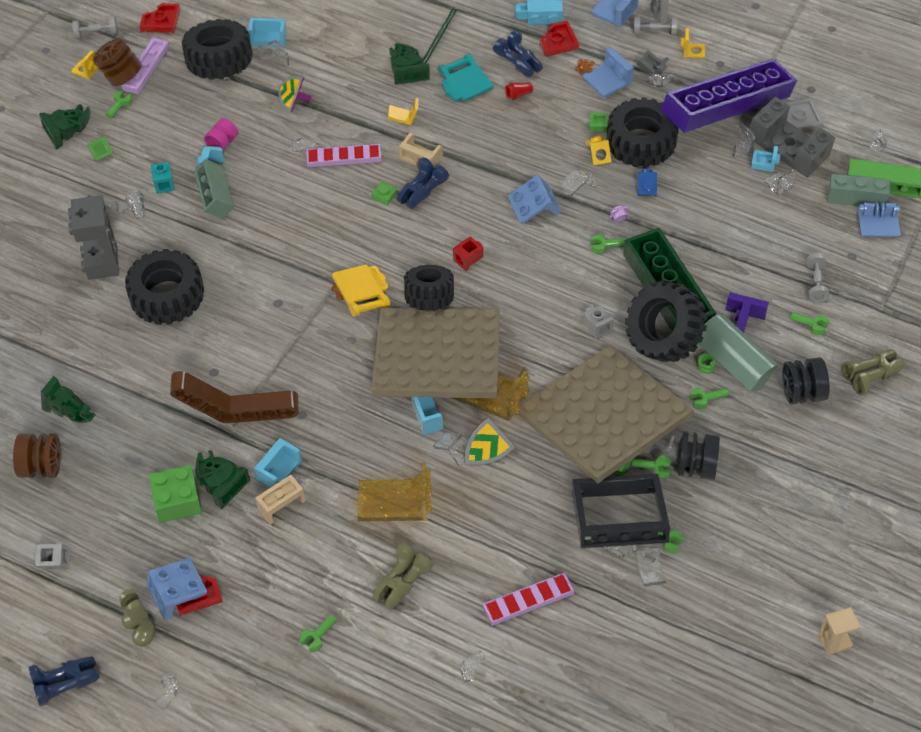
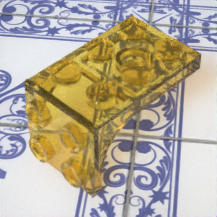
(509, 396)
(395, 498)

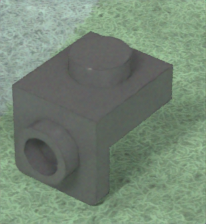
(652, 64)

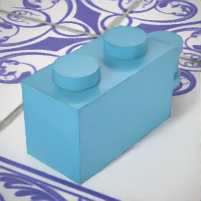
(540, 12)

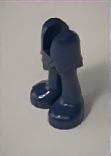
(527, 63)
(415, 191)
(78, 674)

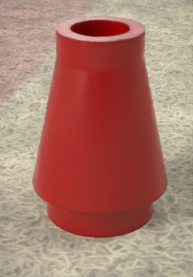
(517, 90)

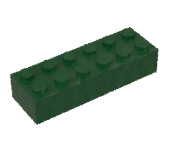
(657, 261)

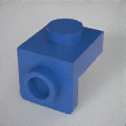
(647, 183)

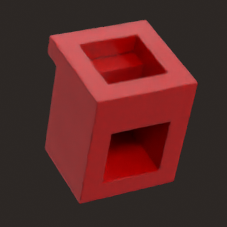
(467, 253)

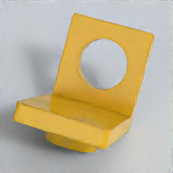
(689, 46)
(88, 66)
(402, 115)
(595, 144)

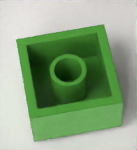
(175, 493)

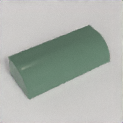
(737, 353)

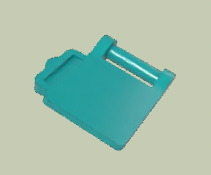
(465, 82)

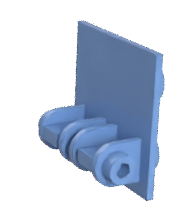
(879, 220)

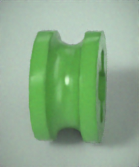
(706, 357)

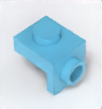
(212, 154)
(765, 160)

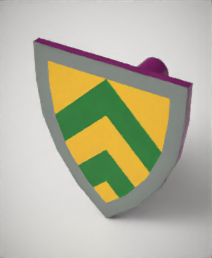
(290, 91)
(487, 444)

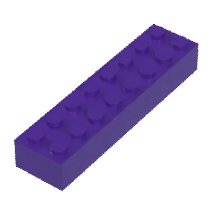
(727, 95)

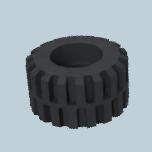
(429, 287)

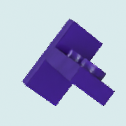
(746, 307)

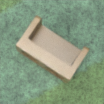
(413, 153)
(278, 497)
(836, 629)

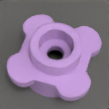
(619, 213)

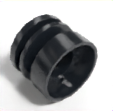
(805, 380)
(698, 455)

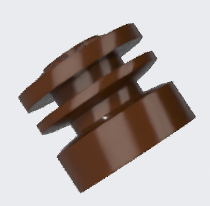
(117, 62)
(37, 455)

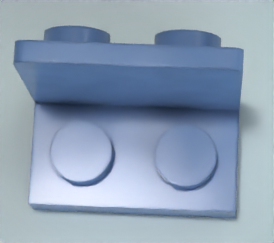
(615, 10)
(611, 75)
(532, 199)
(174, 585)

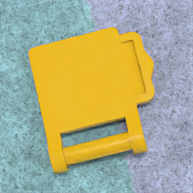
(362, 284)

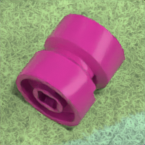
(222, 134)

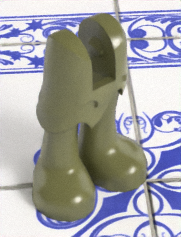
(862, 380)
(393, 581)
(136, 618)

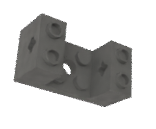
(774, 130)
(94, 229)

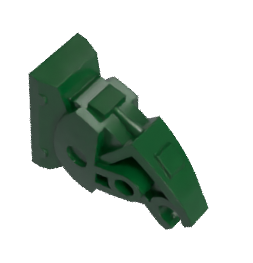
(408, 65)
(64, 123)
(64, 402)
(220, 478)

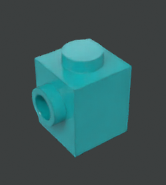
(162, 177)

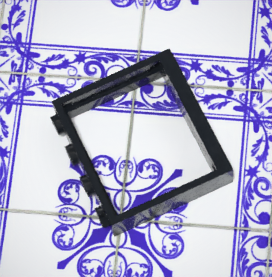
(622, 533)

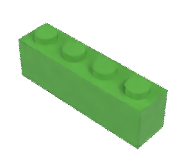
(903, 179)

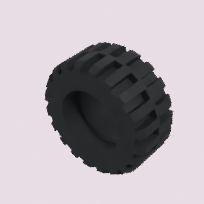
(217, 49)
(641, 149)
(158, 268)
(643, 317)

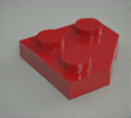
(161, 20)
(559, 39)
(211, 598)

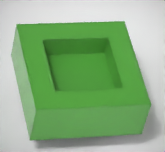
(598, 121)
(99, 148)
(384, 193)

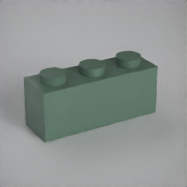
(213, 189)
(857, 190)

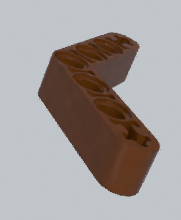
(232, 408)

